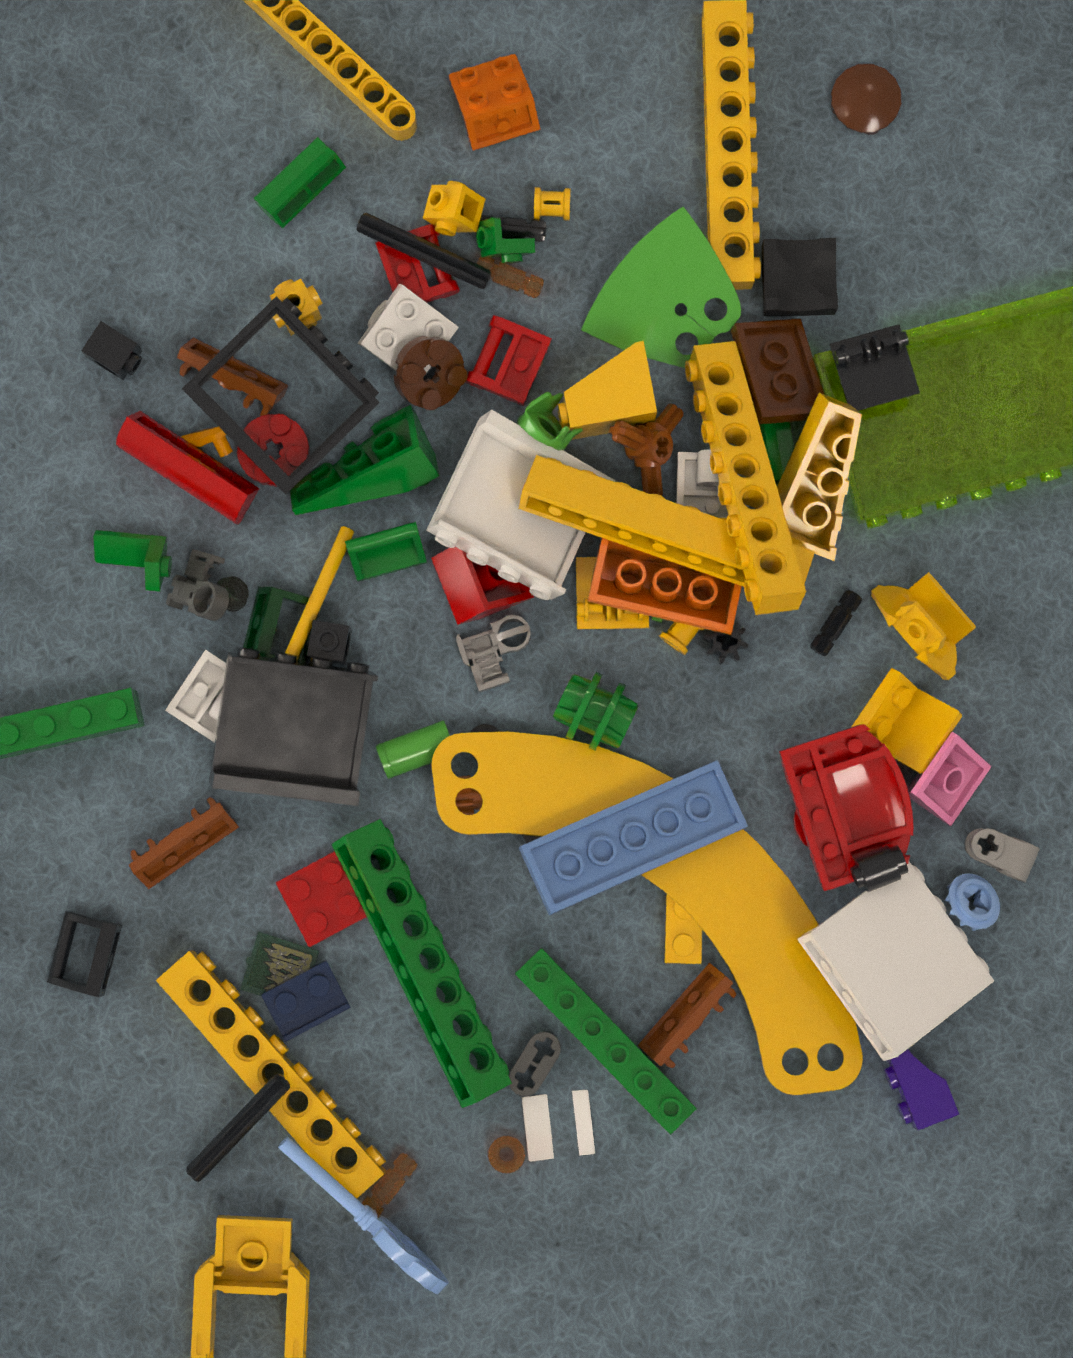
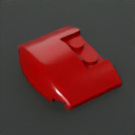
(847, 800)

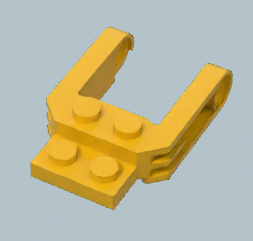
(251, 1259)

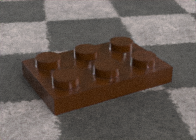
(778, 369)

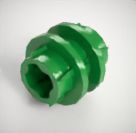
(595, 711)

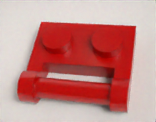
(408, 271)
(519, 364)

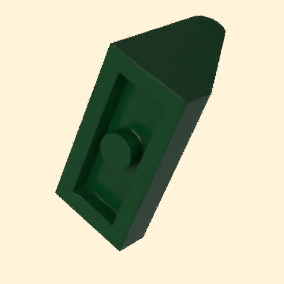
(265, 619)

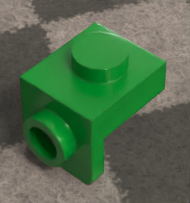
(492, 245)

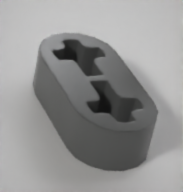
(542, 1068)

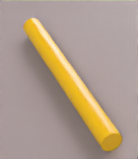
(319, 592)

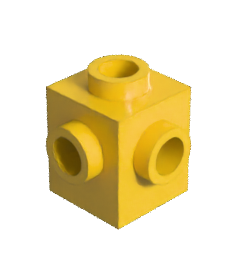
(453, 208)
(308, 302)

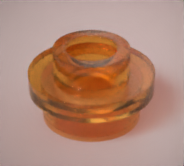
(506, 1166)

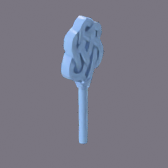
(385, 1234)

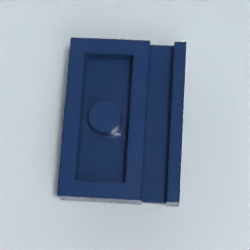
(305, 1000)

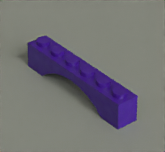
(923, 1092)

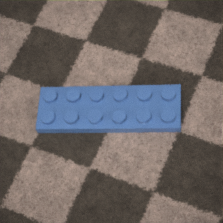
(632, 837)

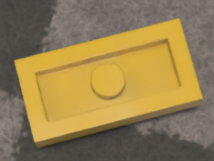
(682, 936)

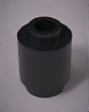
(879, 868)

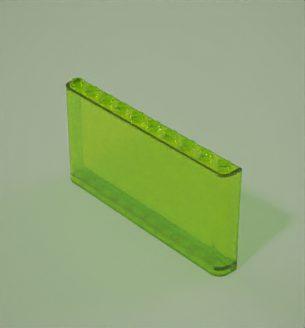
(985, 415)

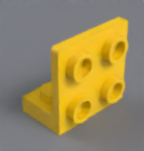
(908, 721)

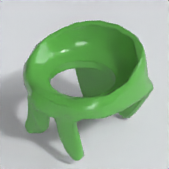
(539, 419)

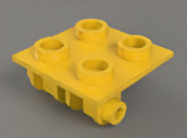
(599, 616)

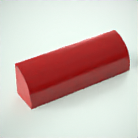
(186, 466)

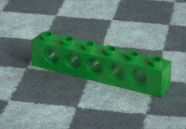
(605, 1041)

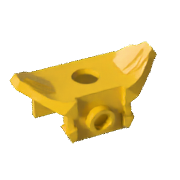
(926, 621)

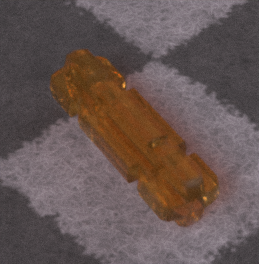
(513, 277)
(391, 1183)

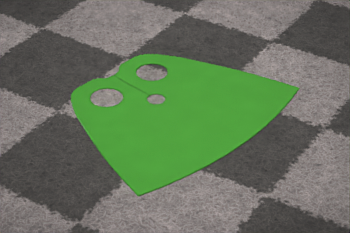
(659, 272)

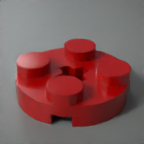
(279, 430)

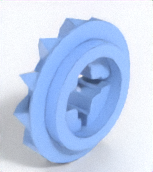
(985, 901)

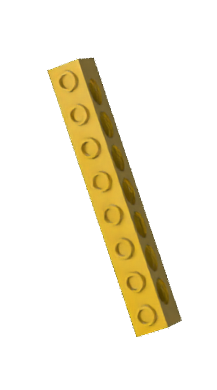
(719, 20)
(767, 591)
(179, 984)

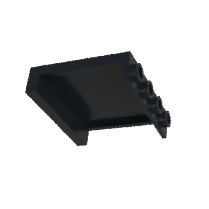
(291, 727)

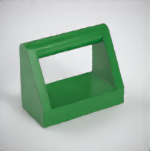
(386, 551)

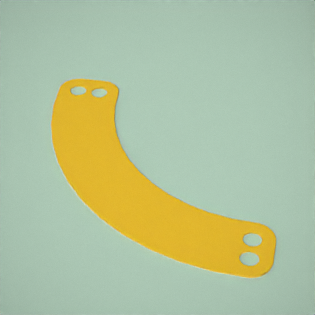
(727, 887)

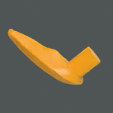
(210, 435)

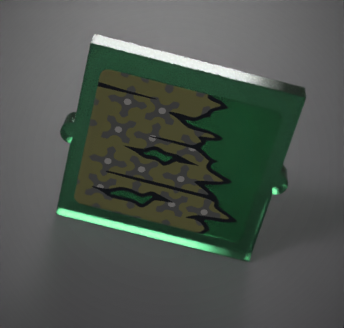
(274, 962)

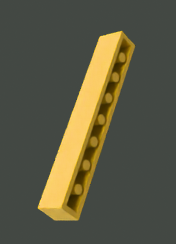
(637, 519)

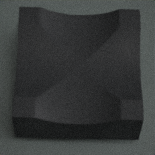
(799, 277)

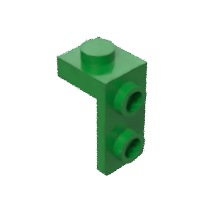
(136, 551)

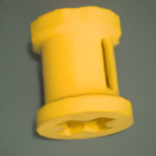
(542, 209)
(679, 636)

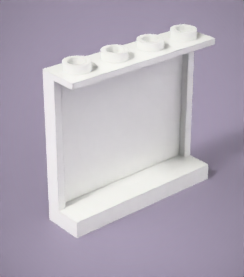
(483, 514)
(897, 962)

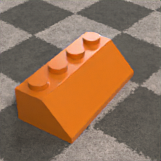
(662, 589)

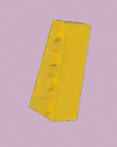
(818, 475)

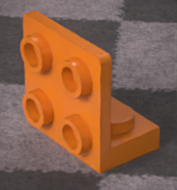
(495, 101)

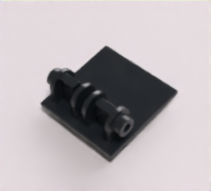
(875, 367)

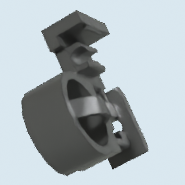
(196, 588)

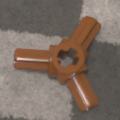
(649, 445)

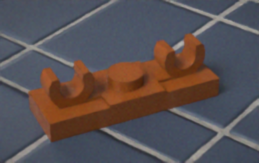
(234, 375)
(182, 844)
(686, 1015)

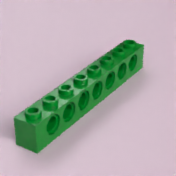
(417, 982)

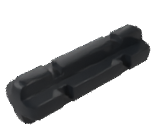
(518, 228)
(836, 622)

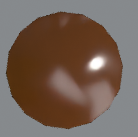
(866, 98)

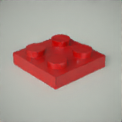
(321, 899)

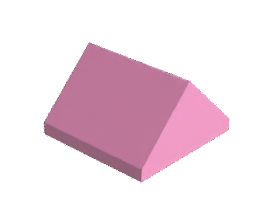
(949, 779)

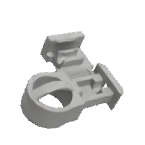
(483, 651)

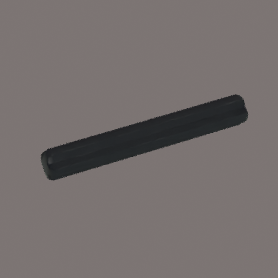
(423, 250)
(238, 1127)

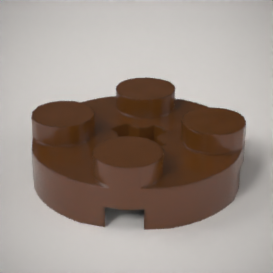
(448, 375)

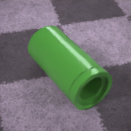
(411, 749)

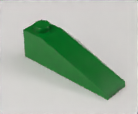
(384, 465)

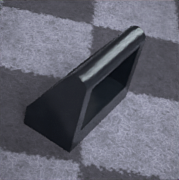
(102, 958)

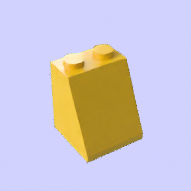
(611, 394)

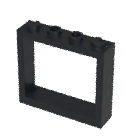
(315, 341)

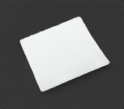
(539, 1129)

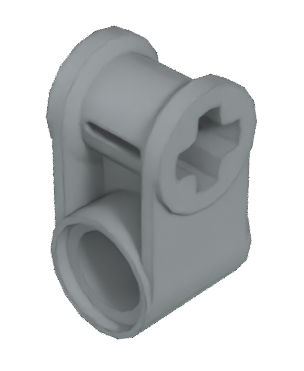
(1007, 853)

